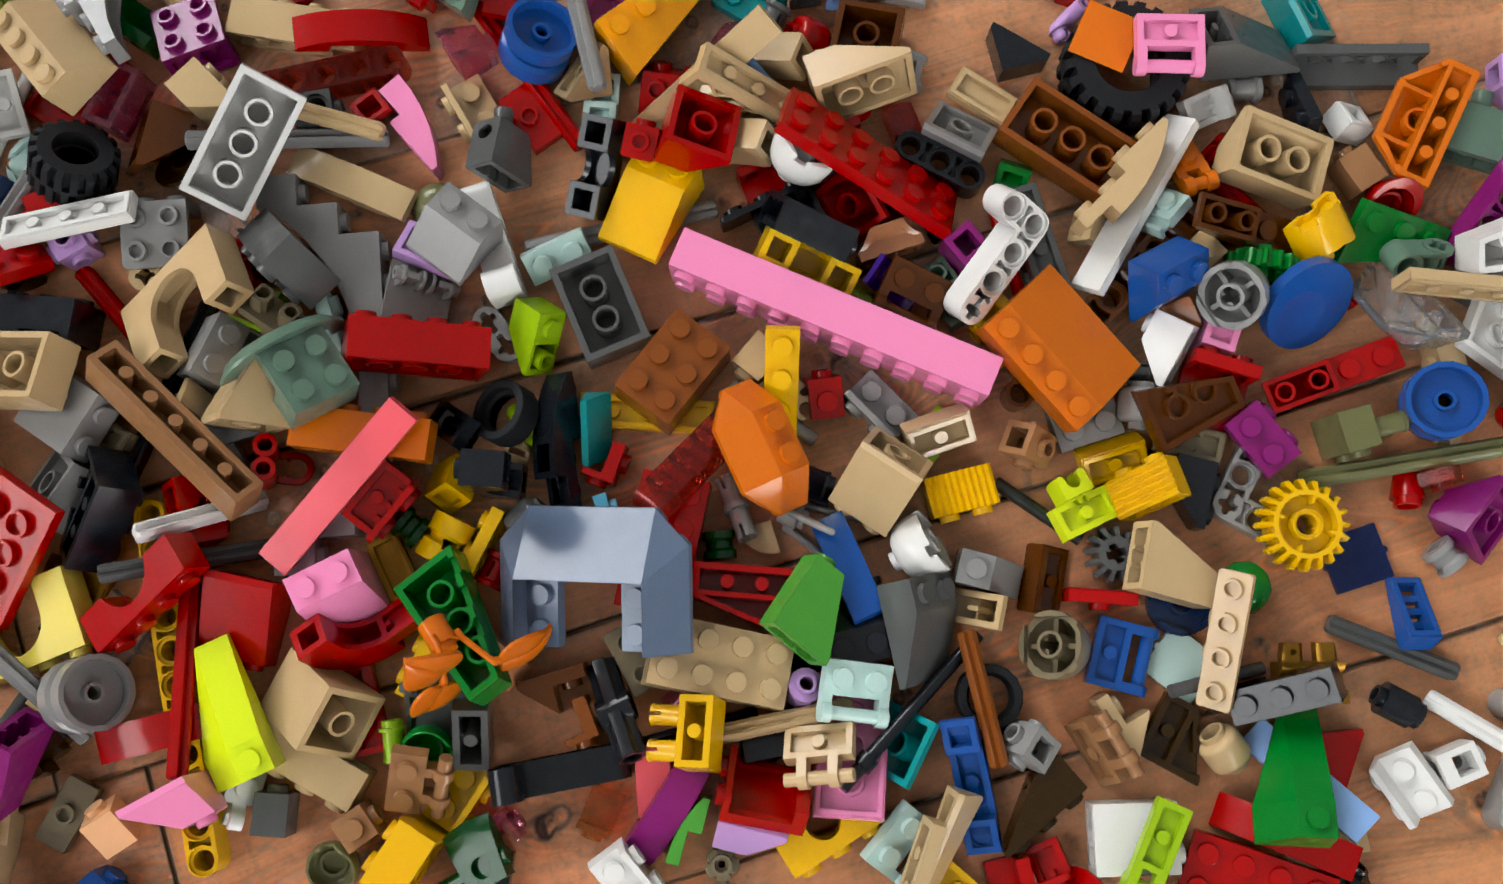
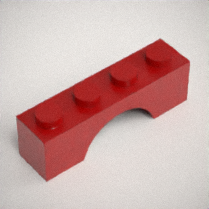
(169, 570)

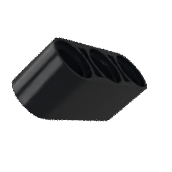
(955, 162)

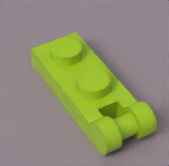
(1158, 842)

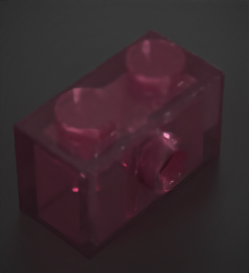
(120, 102)

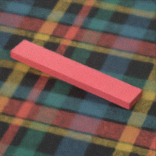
(339, 485)

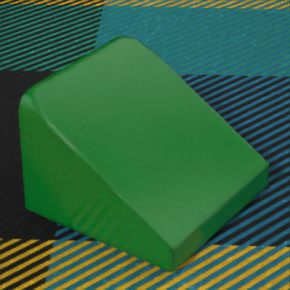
(1012, 173)

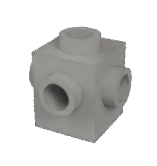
(1030, 745)

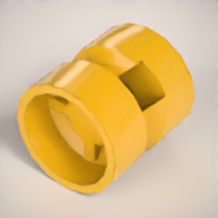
(444, 527)

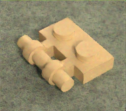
(819, 744)

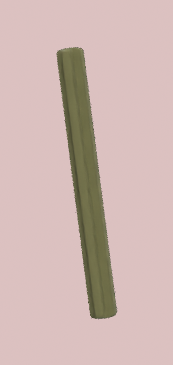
(1404, 462)

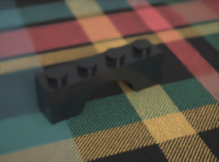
(490, 474)

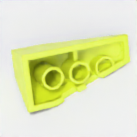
(233, 724)

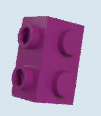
(1262, 438)

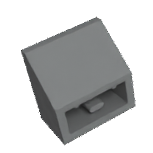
(213, 348)

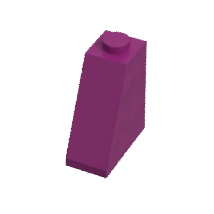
(21, 748)

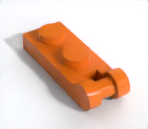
(1192, 166)

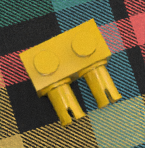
(698, 735)

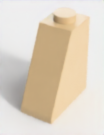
(1167, 568)

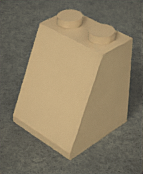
(246, 404)
(879, 481)
(320, 708)

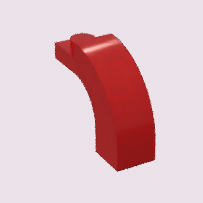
(354, 644)

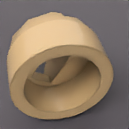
(518, 459)

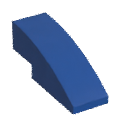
(858, 587)

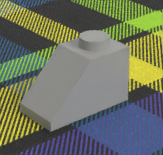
(986, 573)

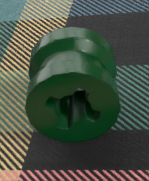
(410, 527)
(719, 545)

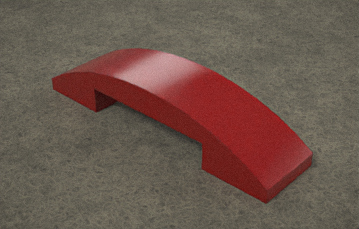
(360, 28)
(140, 736)
(1236, 818)

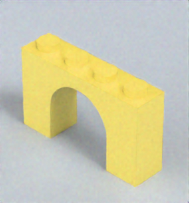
(61, 603)

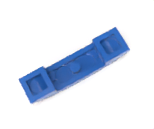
(972, 773)

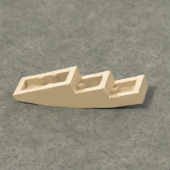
(353, 183)

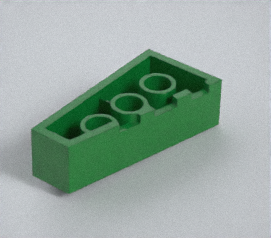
(449, 588)

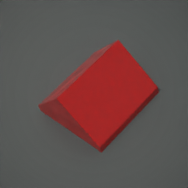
(851, 205)

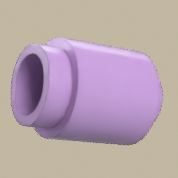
(796, 695)

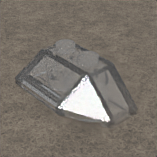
(1407, 318)

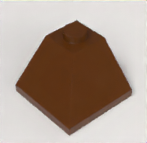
(159, 135)

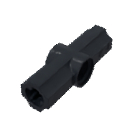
(616, 711)

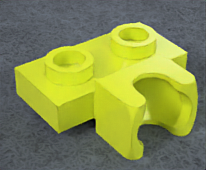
(1078, 505)

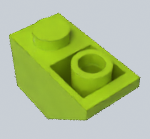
(535, 334)

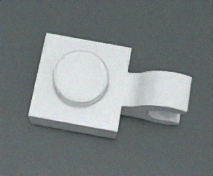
(238, 798)

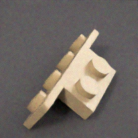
(1225, 640)

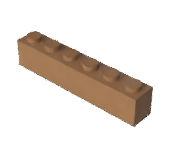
(173, 430)

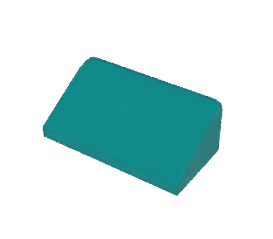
(595, 427)

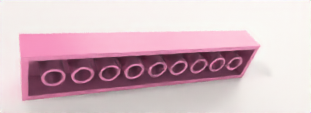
(833, 319)

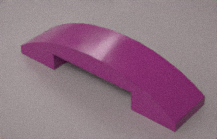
(666, 812)

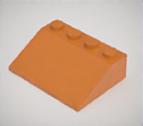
(1058, 350)

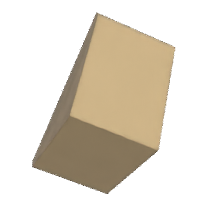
(980, 609)

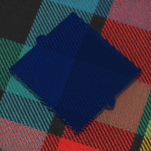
(1361, 562)

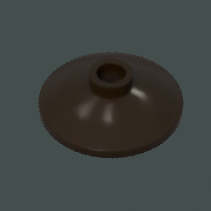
(173, 169)

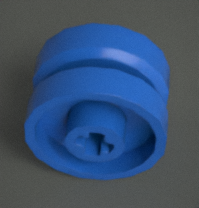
(537, 41)
(1460, 387)

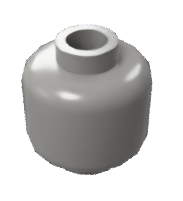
(1126, 406)

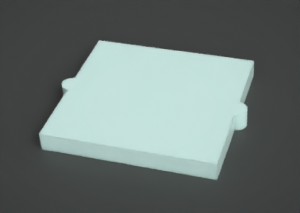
(1175, 661)

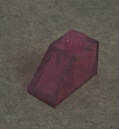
(468, 49)

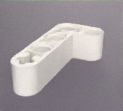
(1000, 256)
(500, 269)

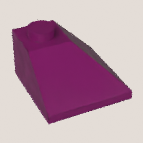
(1471, 516)

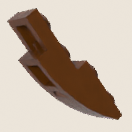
(1239, 223)

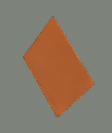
(1104, 36)

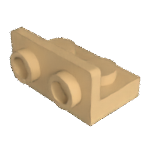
(470, 102)

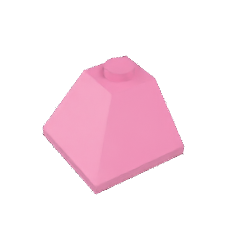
(179, 804)

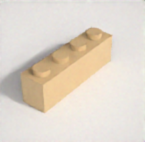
(269, 26)
(332, 778)

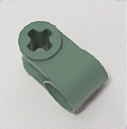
(1420, 253)

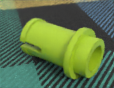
(392, 734)

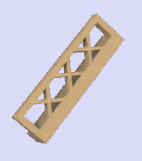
(736, 80)

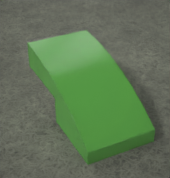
(693, 823)

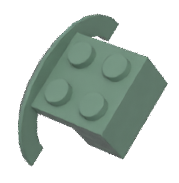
(301, 367)

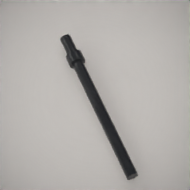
(866, 760)

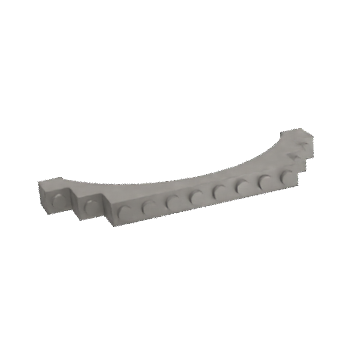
(363, 268)

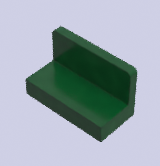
(138, 27)

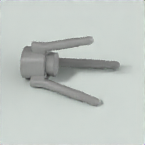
(799, 517)

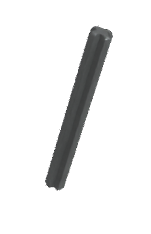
(215, 556)

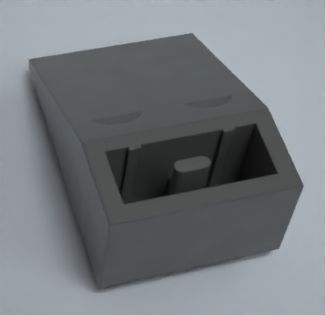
(1242, 47)

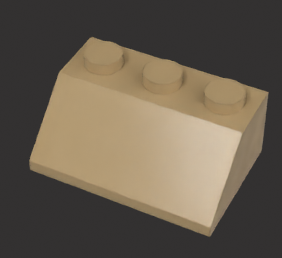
(1273, 158)

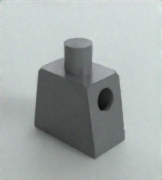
(501, 152)

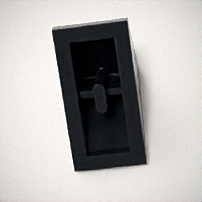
(1013, 55)

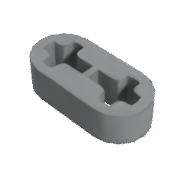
(502, 325)

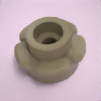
(725, 873)

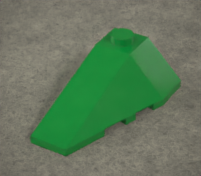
(1295, 787)

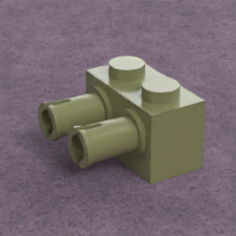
(1354, 431)

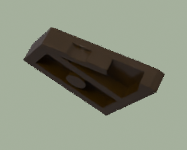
(1173, 738)

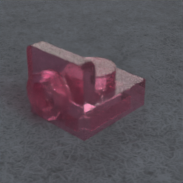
(512, 821)

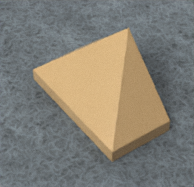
(573, 84)

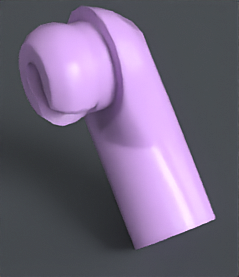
(1066, 19)

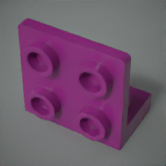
(191, 31)

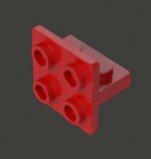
(380, 499)

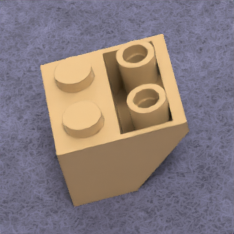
(199, 88)

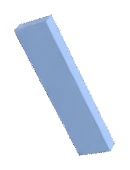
(1353, 815)

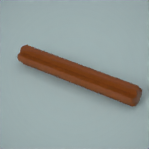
(982, 699)

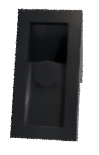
(455, 426)

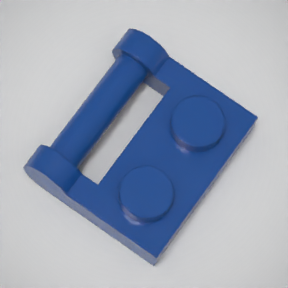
(1110, 655)

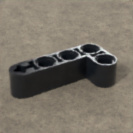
(553, 774)

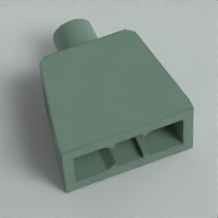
(1478, 135)

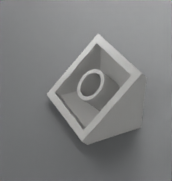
(959, 131)

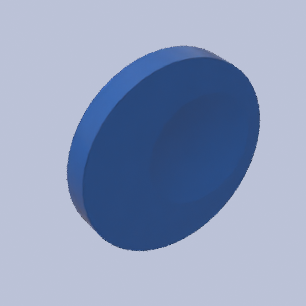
(1307, 302)

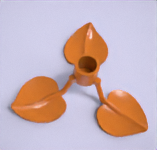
(444, 656)

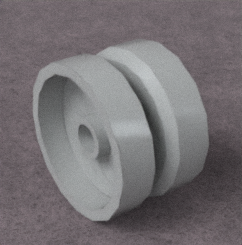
(86, 694)

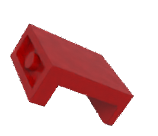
(757, 797)

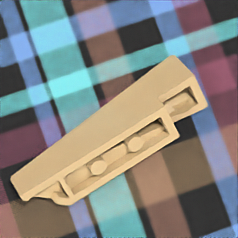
(940, 837)

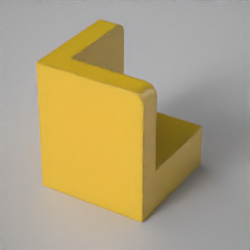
(444, 489)

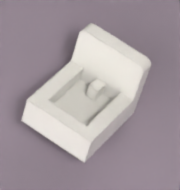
(1208, 106)

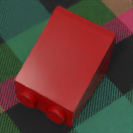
(247, 609)

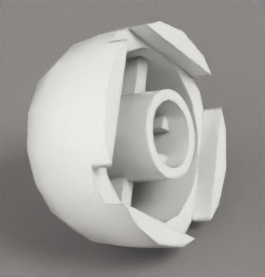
(795, 164)
(917, 548)

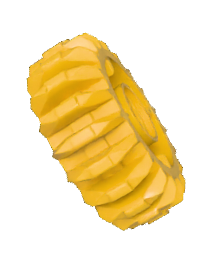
(1322, 523)

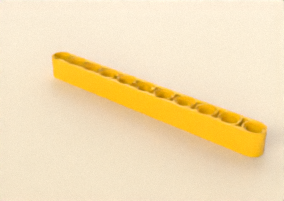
(163, 638)

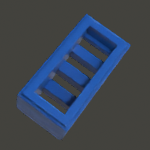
(1409, 634)

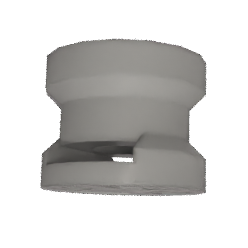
(1444, 556)

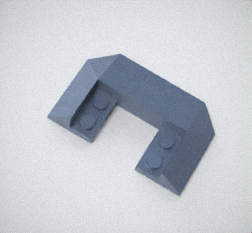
(599, 546)

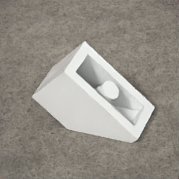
(1166, 344)

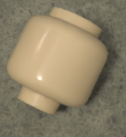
(1224, 748)

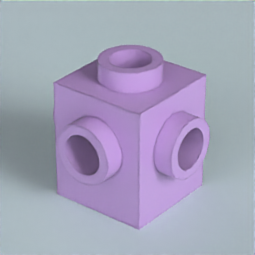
(76, 250)

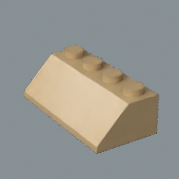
(54, 52)

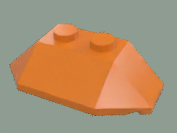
(1423, 118)
(761, 448)

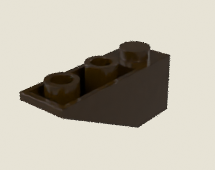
(1039, 804)

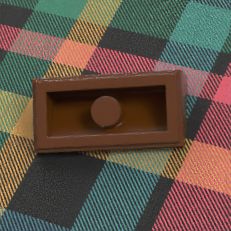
(1042, 578)

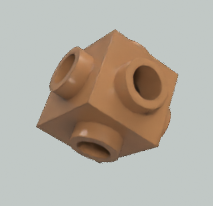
(1028, 444)

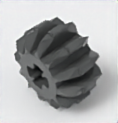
(1114, 540)

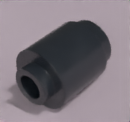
(1397, 705)

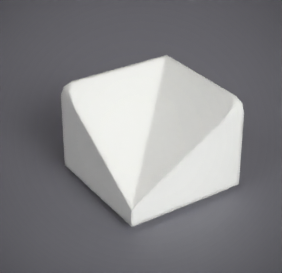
(1347, 123)

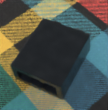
(808, 226)

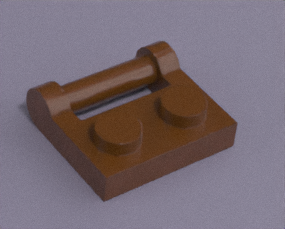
(916, 285)

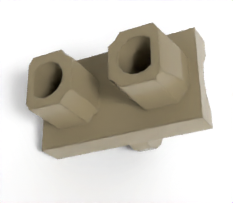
(269, 311)

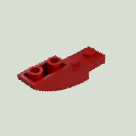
(1333, 374)

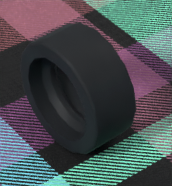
(522, 421)
(1015, 695)

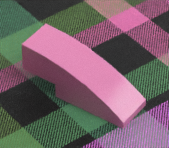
(413, 124)

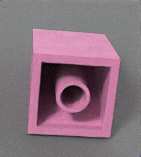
(339, 588)

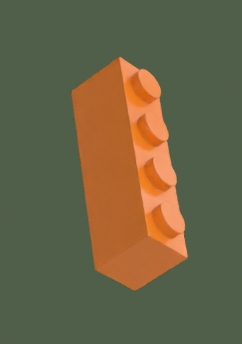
(340, 426)

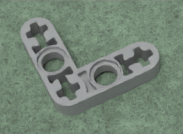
(1240, 504)

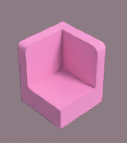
(1220, 338)

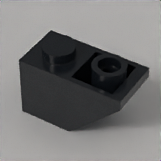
(1202, 480)

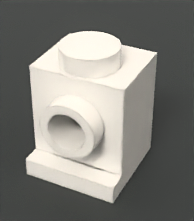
(1468, 765)

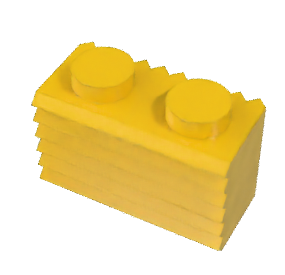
(1147, 487)
(960, 492)

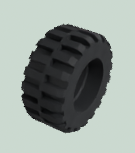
(1117, 107)

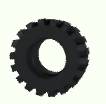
(72, 162)

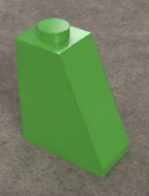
(807, 609)

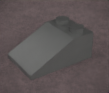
(919, 624)

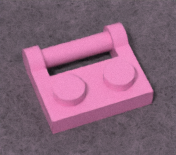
(1169, 34)

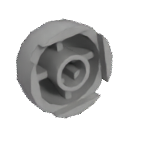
(1233, 294)

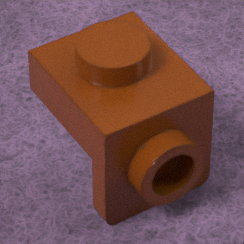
(589, 723)

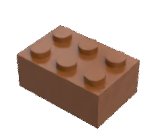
(672, 371)

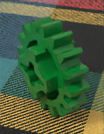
(1266, 258)

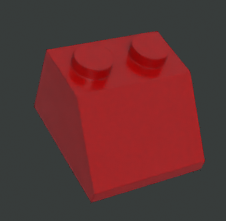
(697, 131)

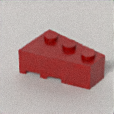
(738, 588)

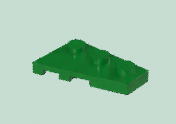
(1379, 224)

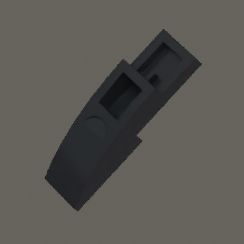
(553, 437)

